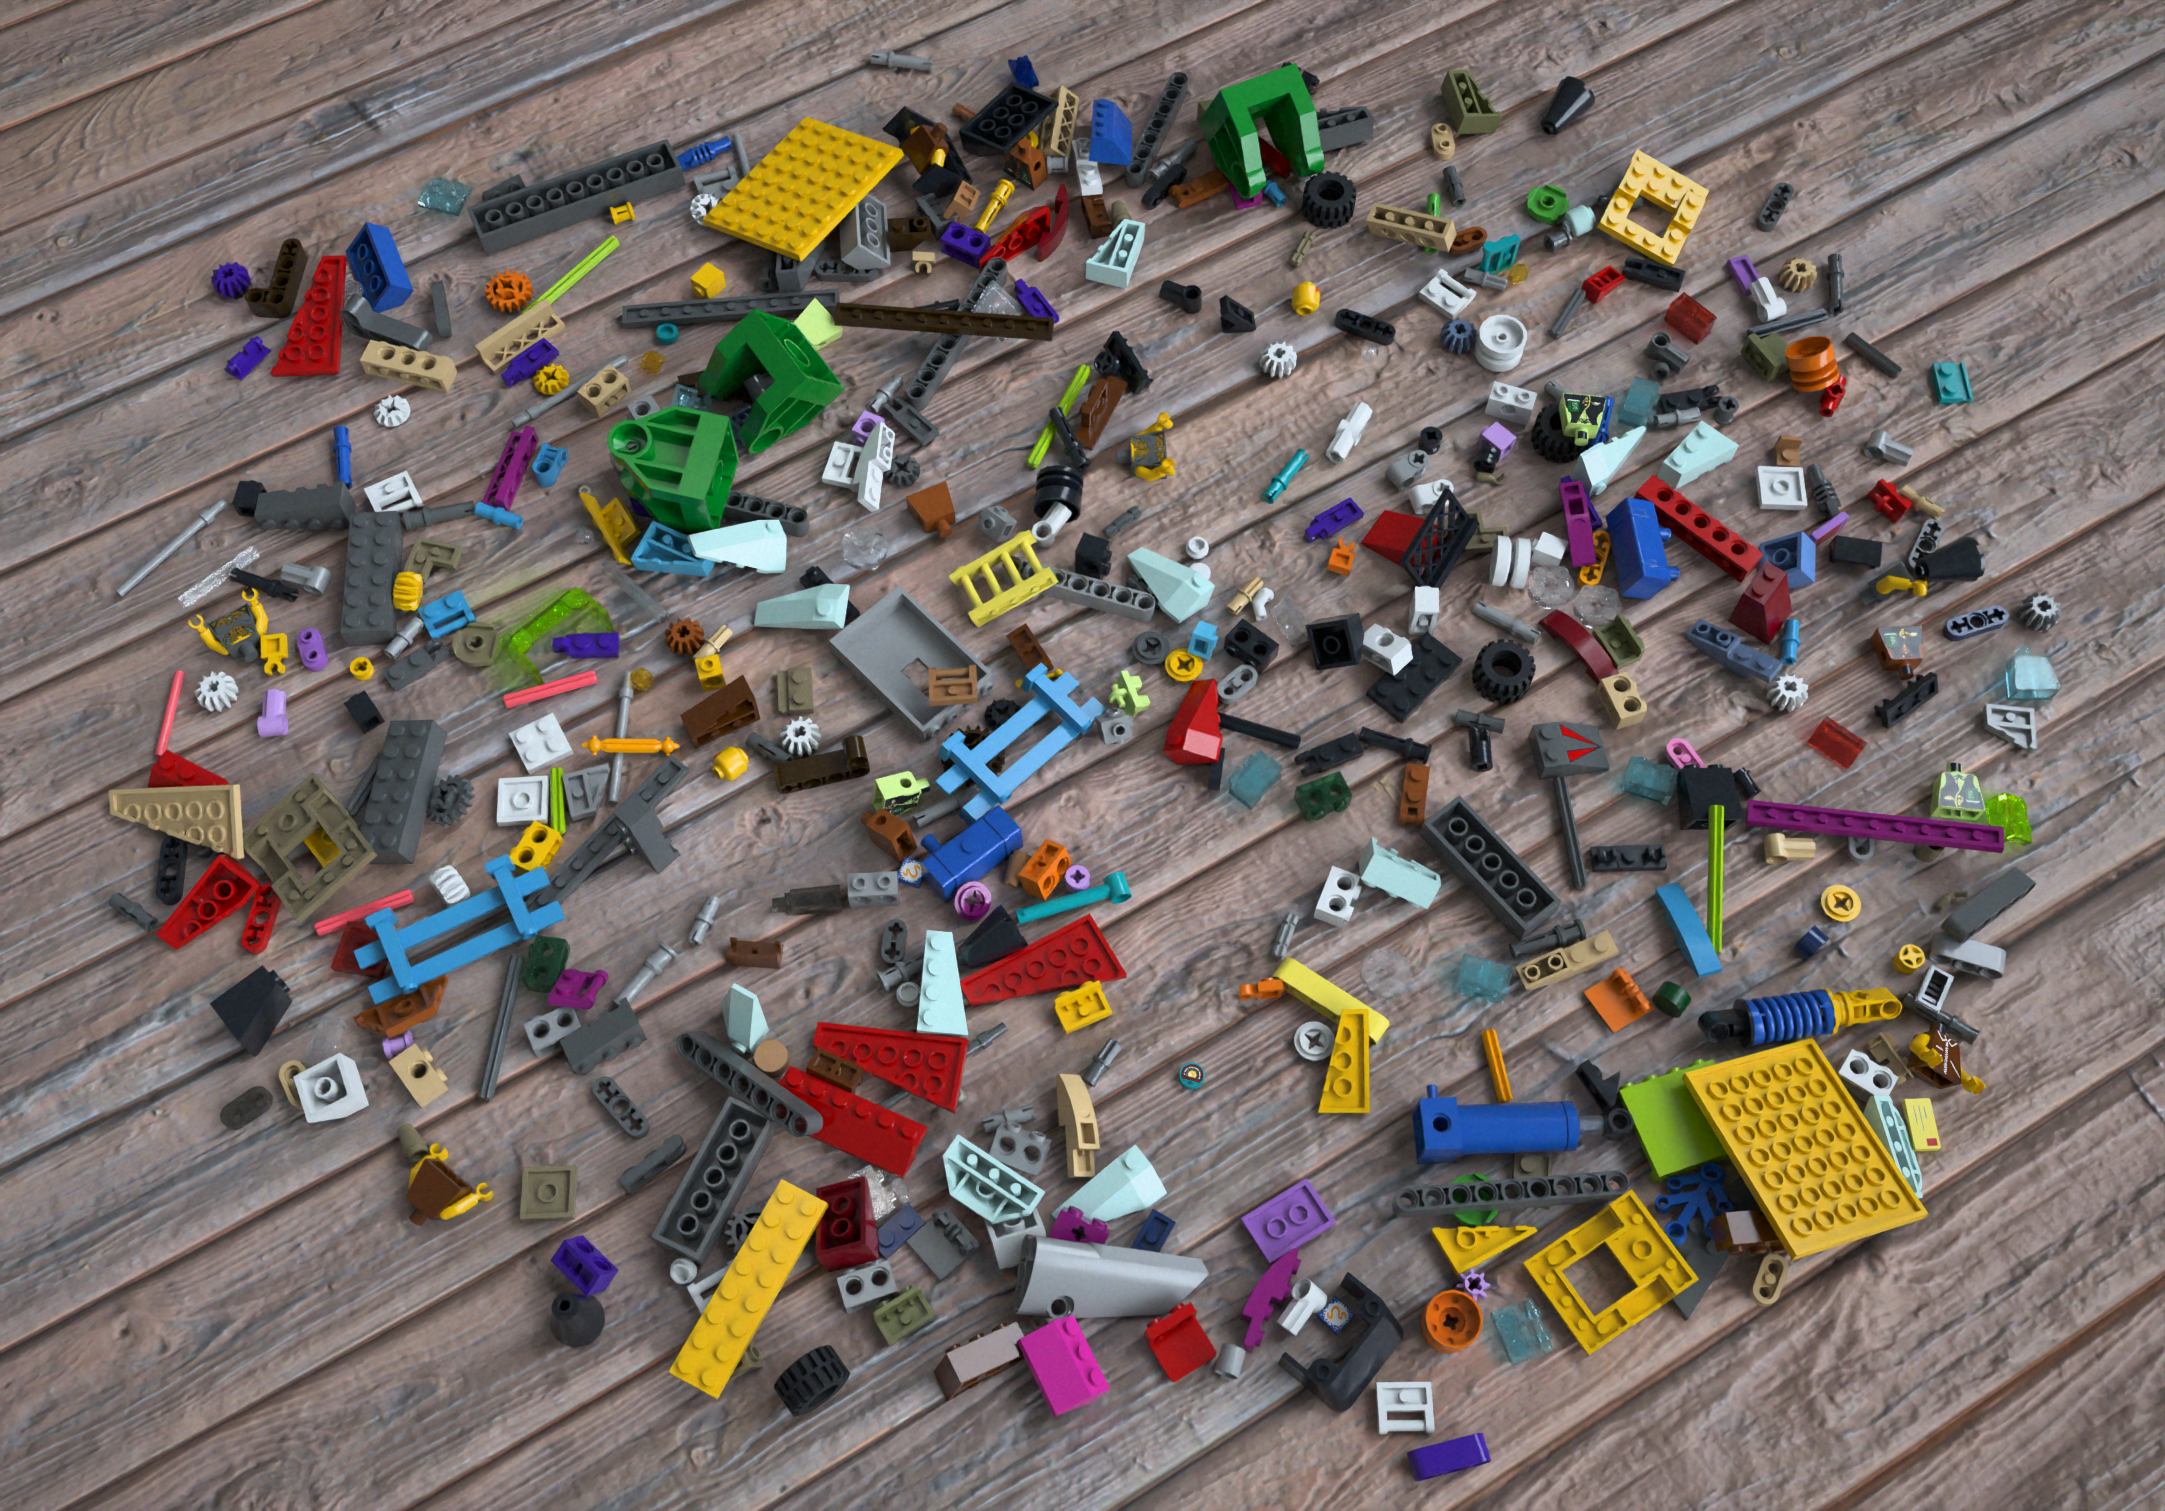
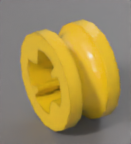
(365, 663)

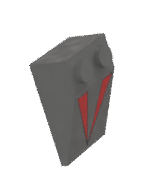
(1566, 749)

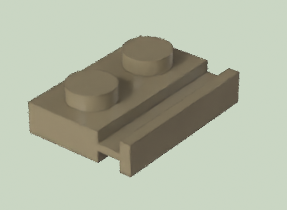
(795, 691)
(1531, 1165)

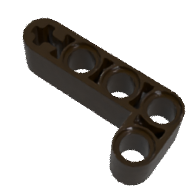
(284, 285)
(823, 768)

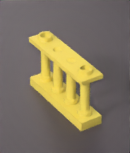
(1019, 593)

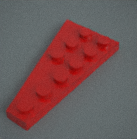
(317, 328)
(1050, 964)
(911, 1061)

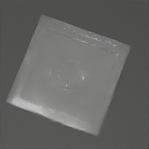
(997, 301)

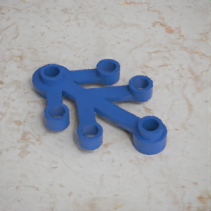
(1694, 1200)

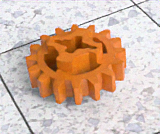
(509, 291)

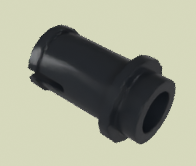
(1746, 782)

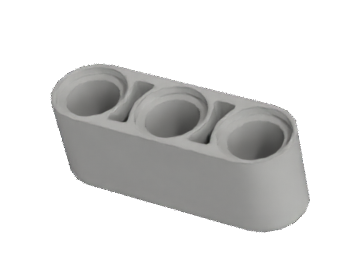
(1969, 957)

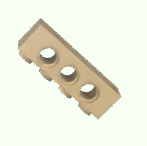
(1411, 227)
(409, 366)

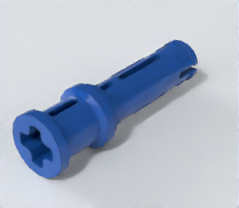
(1603, 434)

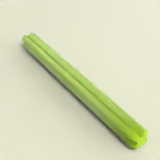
(577, 272)
(1065, 403)
(1715, 876)

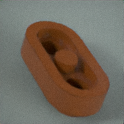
(1465, 242)

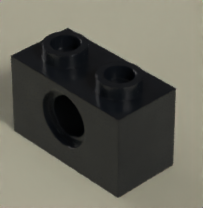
(1093, 557)

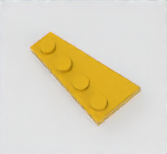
(1348, 1071)

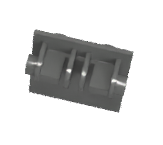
(943, 1242)

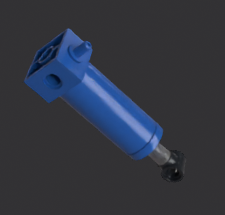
(1451, 1130)

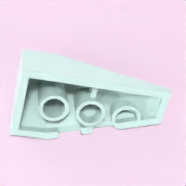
(1603, 461)
(750, 544)
(1177, 587)
(743, 1019)
(1118, 1190)

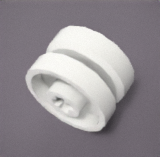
(1500, 343)
(1509, 562)

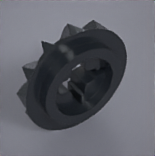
(992, 712)

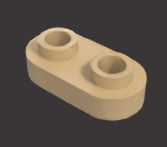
(1442, 136)
(288, 1083)
(1769, 1281)

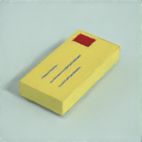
(1921, 1124)

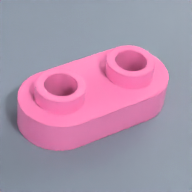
(1687, 757)

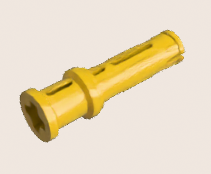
(997, 201)

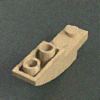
(1567, 962)
(1080, 1125)

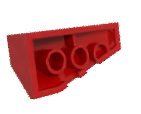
(1019, 236)

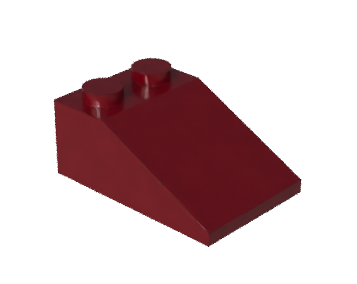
(848, 1227)

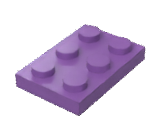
(1287, 1221)

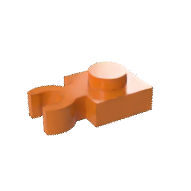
(1342, 558)
(1265, 989)

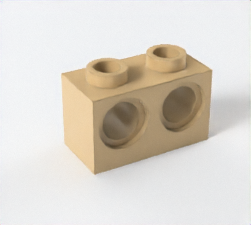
(604, 391)
(1616, 701)

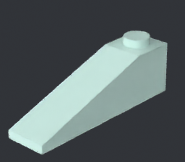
(807, 609)

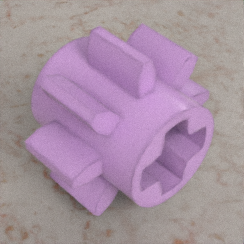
(1473, 1278)

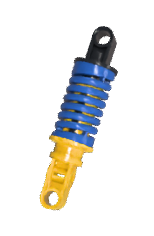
(1797, 1015)

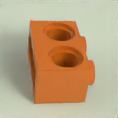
(1045, 869)

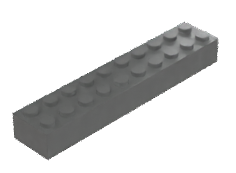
(576, 196)

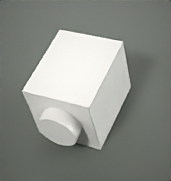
(1548, 550)

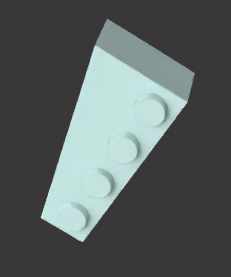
(940, 993)

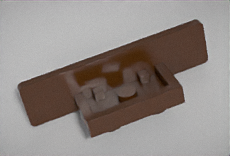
(1099, 409)

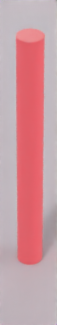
(169, 713)

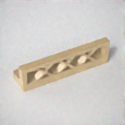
(1051, 133)
(516, 334)

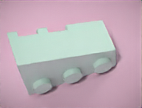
(1696, 455)

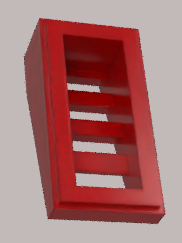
(1600, 285)

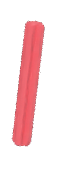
(550, 688)
(359, 913)

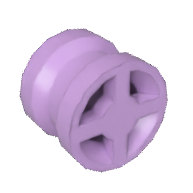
(1077, 884)

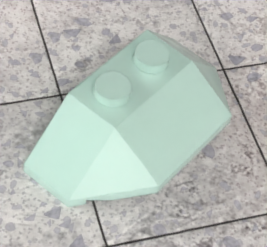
(1894, 1136)
(988, 1184)

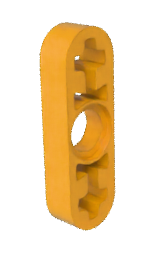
(1602, 554)

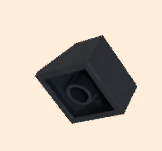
(1336, 641)

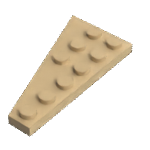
(191, 813)

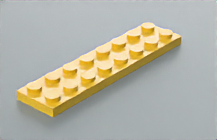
(748, 1289)

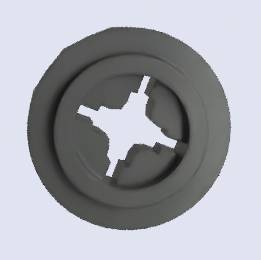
(903, 478)
(1153, 640)

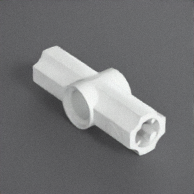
(1349, 432)

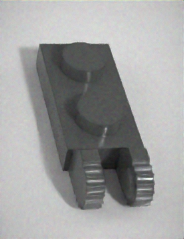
(911, 421)
(416, 664)
(653, 1164)

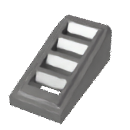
(1938, 977)

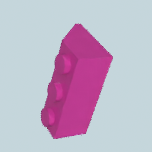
(1063, 1365)

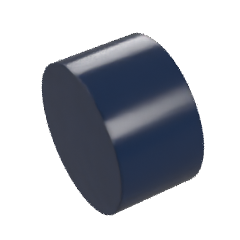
(1810, 943)

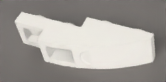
(1086, 171)
(872, 463)

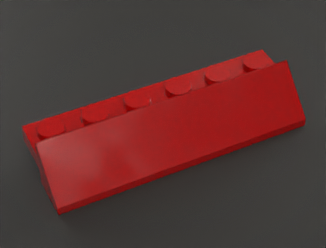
(858, 1124)

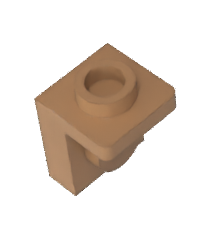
(1787, 451)

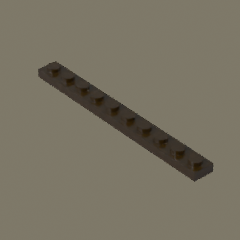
(944, 321)

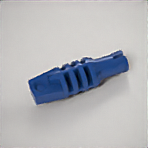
(705, 152)

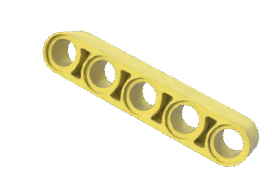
(1325, 996)

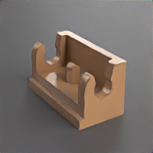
(962, 201)

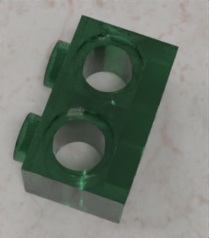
(1320, 792)
(552, 964)

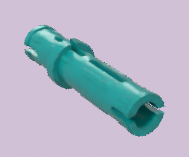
(1280, 482)

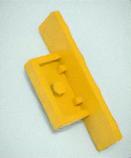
(615, 524)

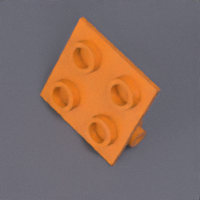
(1618, 1000)

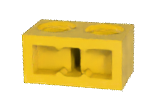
(541, 853)

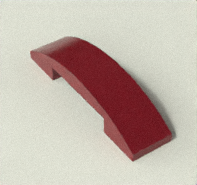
(1050, 241)
(1580, 643)

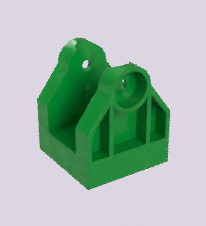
(1270, 99)
(801, 377)
(679, 466)

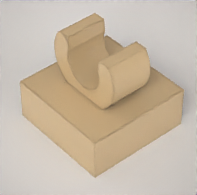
(924, 258)

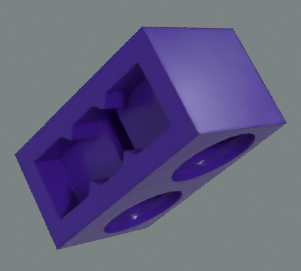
(964, 244)
(584, 1265)

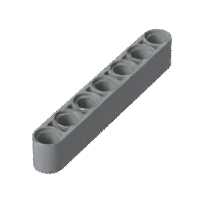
(1090, 589)

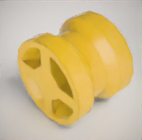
(1912, 954)

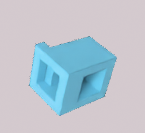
(1203, 640)

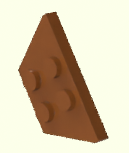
(405, 1010)

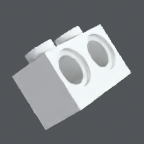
(1334, 895)
(1862, 1084)

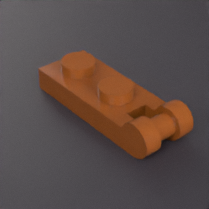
(1199, 188)
(1414, 795)

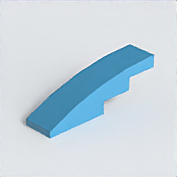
(1689, 930)

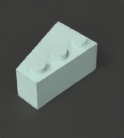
(1118, 256)
(1397, 875)

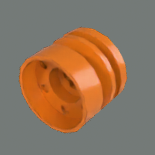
(1812, 363)
(1456, 1307)

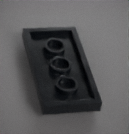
(1417, 680)

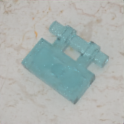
(444, 201)
(686, 397)
(1515, 1335)

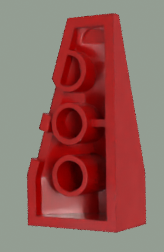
(1195, 728)
(214, 897)

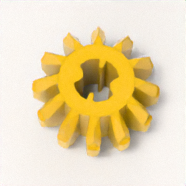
(407, 591)

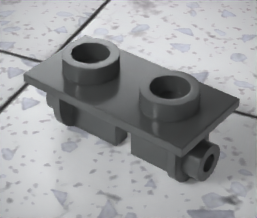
(513, 184)

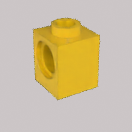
(710, 673)

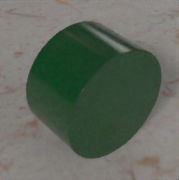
(1671, 999)

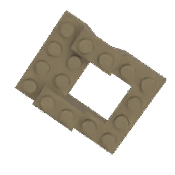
(291, 823)

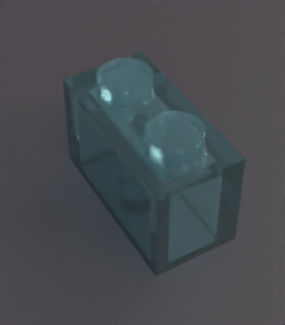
(1639, 403)
(1254, 779)
(1649, 780)
(1483, 978)

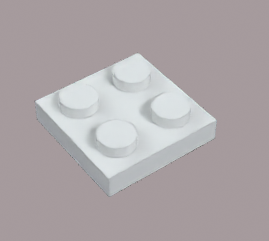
(1781, 488)
(541, 743)
(523, 800)

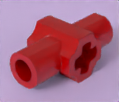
(1832, 397)

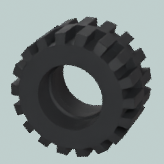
(1331, 187)
(1551, 443)
(1509, 656)
(811, 1380)

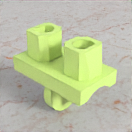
(1126, 694)

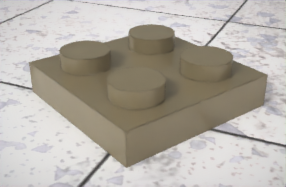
(549, 1193)

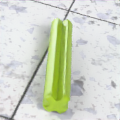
(557, 800)

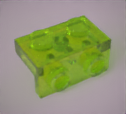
(2010, 812)

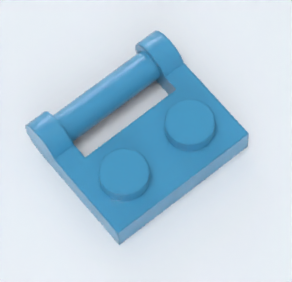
(445, 610)

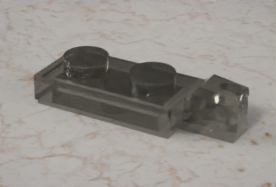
(809, 901)

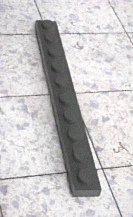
(725, 308)
(603, 840)

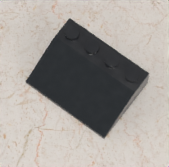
(1005, 121)

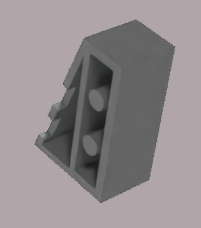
(1344, 127)
(794, 274)
(643, 834)
(603, 1039)

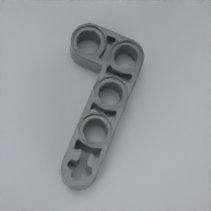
(374, 326)

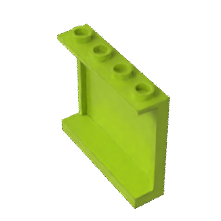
(1671, 1124)

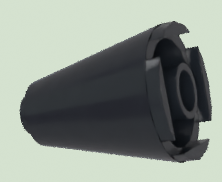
(1566, 105)
(1952, 563)
(991, 940)
(576, 1319)

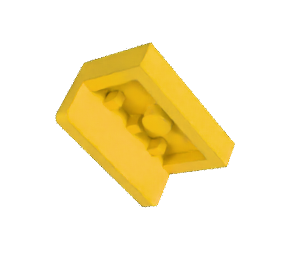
(1081, 1006)

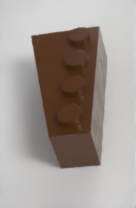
(1745, 1232)

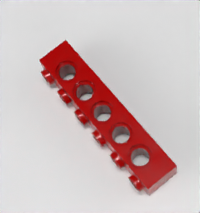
(1702, 538)

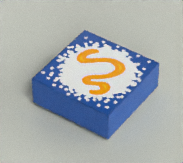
(911, 873)
(1335, 1315)

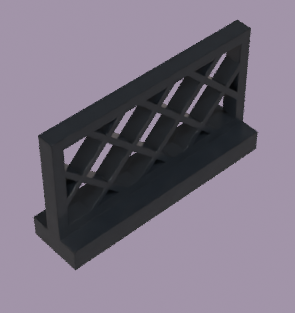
(1447, 549)

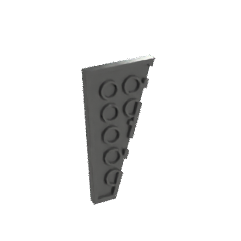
(1701, 1252)

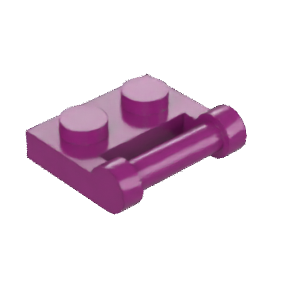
(571, 985)

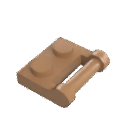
(953, 691)

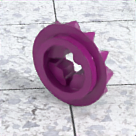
(977, 909)

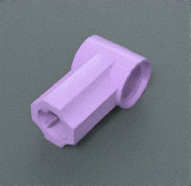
(273, 718)

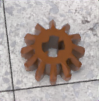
(684, 637)

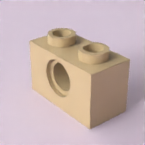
(409, 1064)

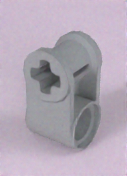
(1408, 469)

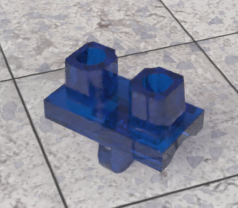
(1023, 72)

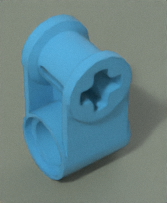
(549, 464)

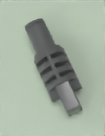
(1823, 491)

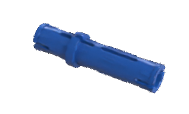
(342, 450)

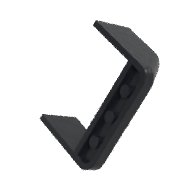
(937, 179)
(1343, 1384)

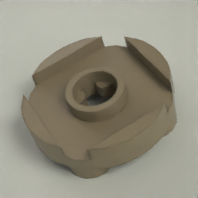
(481, 656)

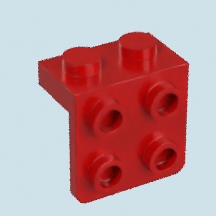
(1179, 1342)

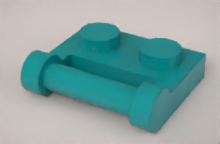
(1504, 254)

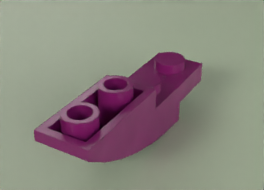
(1577, 524)
(1272, 1289)

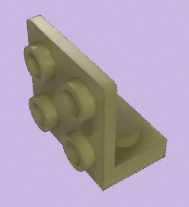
(1766, 355)

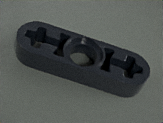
(1160, 189)
(1349, 327)
(177, 879)

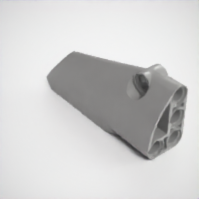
(1100, 1279)

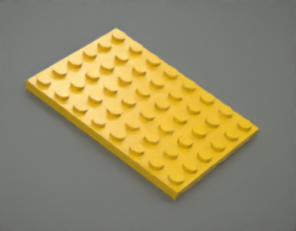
(803, 188)
(1803, 1148)

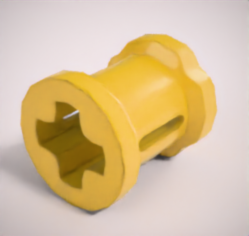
(622, 213)

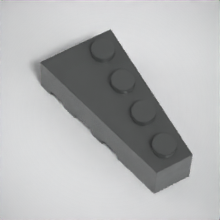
(306, 508)

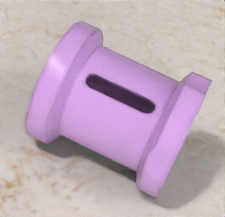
(397, 1044)

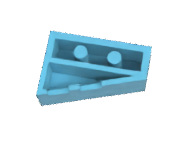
(668, 552)

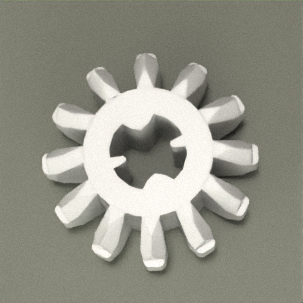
(1278, 359)
(216, 691)
(1787, 692)
(800, 736)
(449, 886)

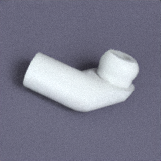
(1263, 595)

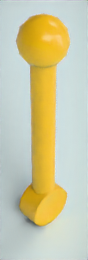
(1057, 673)

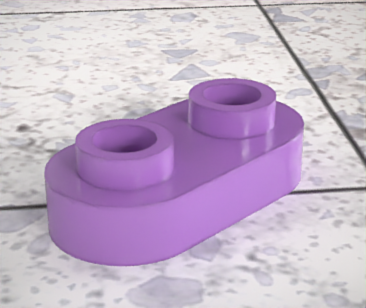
(312, 647)

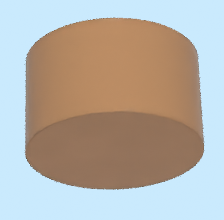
(772, 1058)

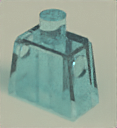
(2030, 677)

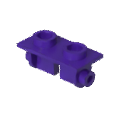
(248, 359)

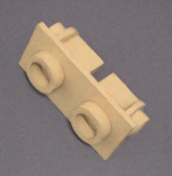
(1885, 1049)

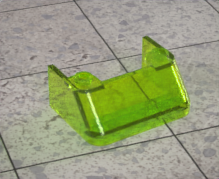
(522, 636)

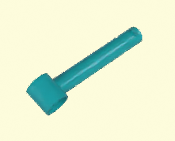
(1114, 888)

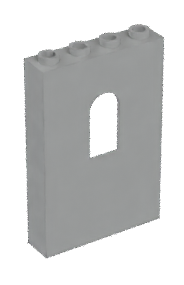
(891, 639)

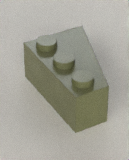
(1467, 106)

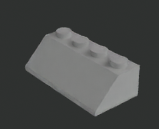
(865, 235)

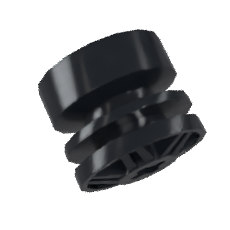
(1060, 485)

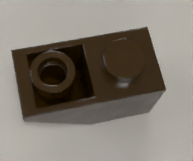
(908, 232)

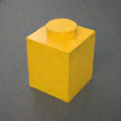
(708, 282)

